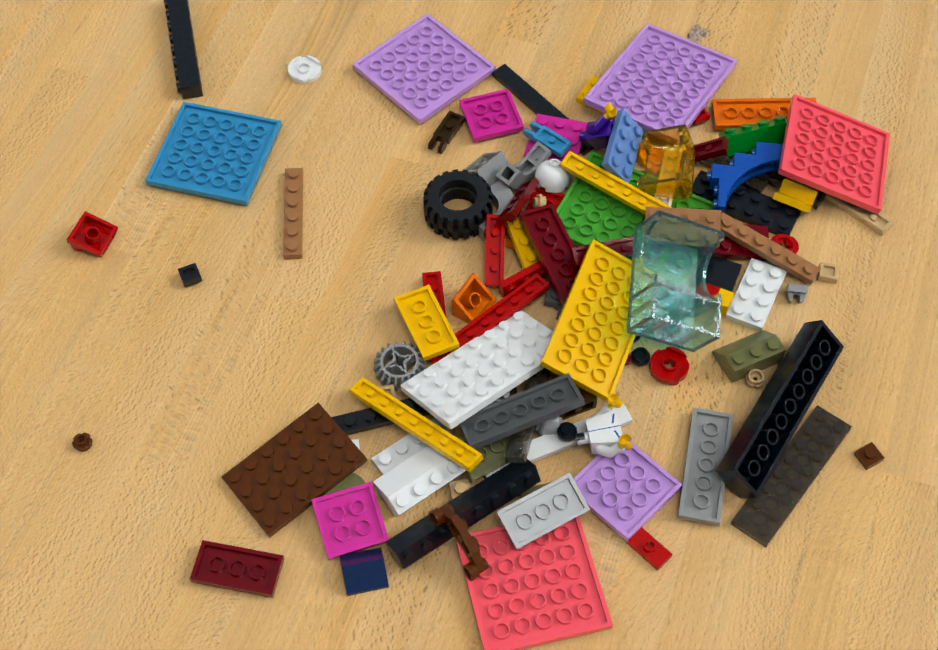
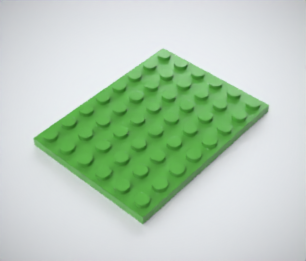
(598, 216)

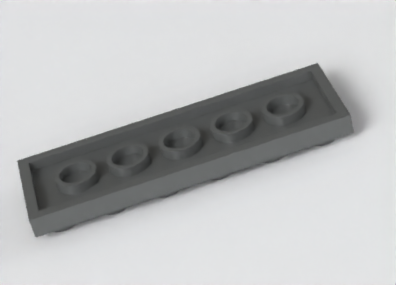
(522, 411)

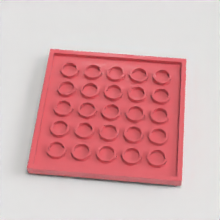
(835, 154)
(537, 591)

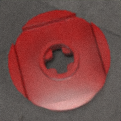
(669, 375)

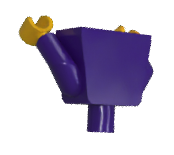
(599, 131)

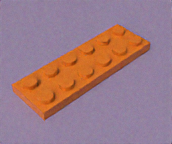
(736, 112)

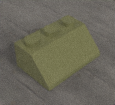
(749, 353)

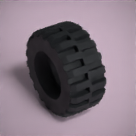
(457, 186)

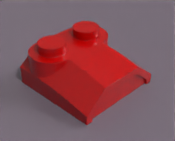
(92, 234)

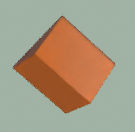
(472, 299)

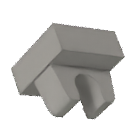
(796, 289)

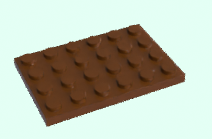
(293, 469)

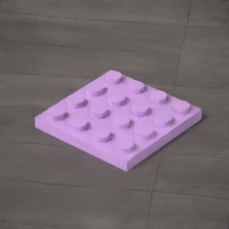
(626, 489)

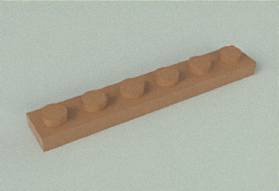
(293, 214)
(768, 249)

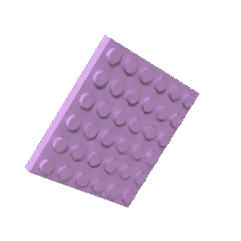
(424, 68)

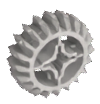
(405, 357)

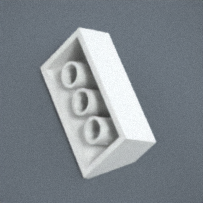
(416, 479)

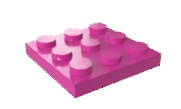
(491, 115)
(566, 128)
(350, 520)

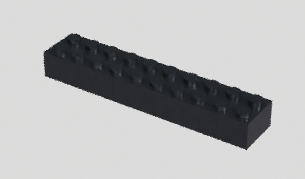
(780, 410)

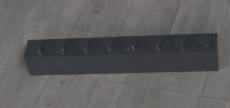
(183, 49)
(471, 506)

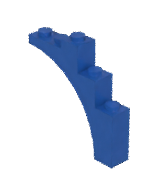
(727, 178)

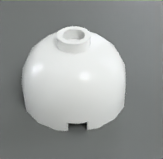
(552, 176)

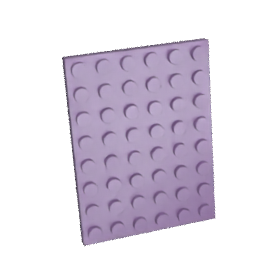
(661, 79)

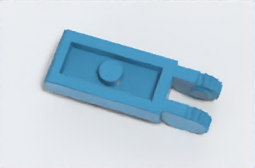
(549, 138)

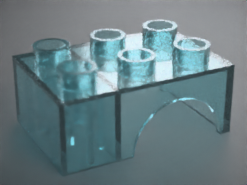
(669, 282)

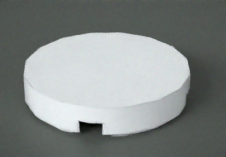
(304, 69)

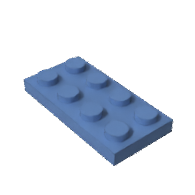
(623, 146)

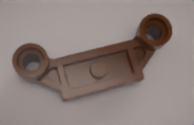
(467, 542)

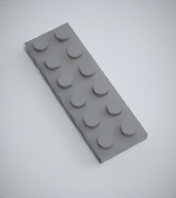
(702, 486)

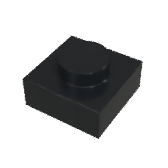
(190, 274)

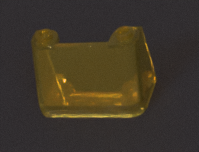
(668, 163)

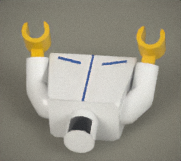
(604, 431)

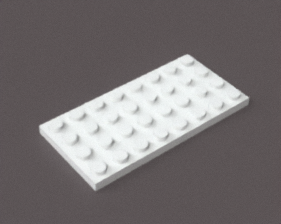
(480, 370)

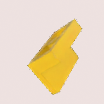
(796, 195)

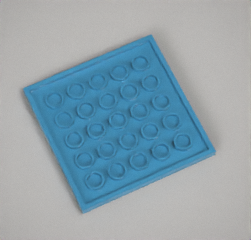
(214, 153)

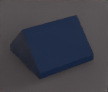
(364, 571)

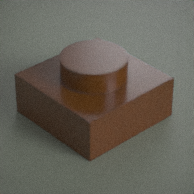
(869, 456)

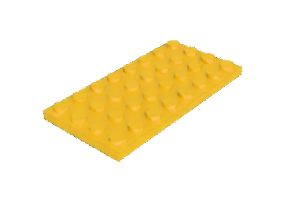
(592, 326)

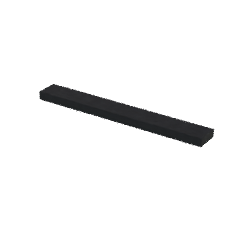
(530, 97)

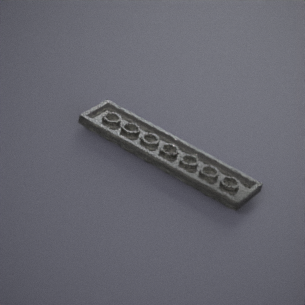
(792, 476)

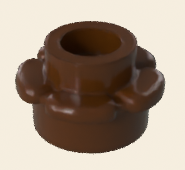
(82, 446)

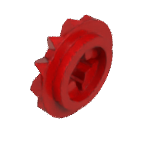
(790, 242)

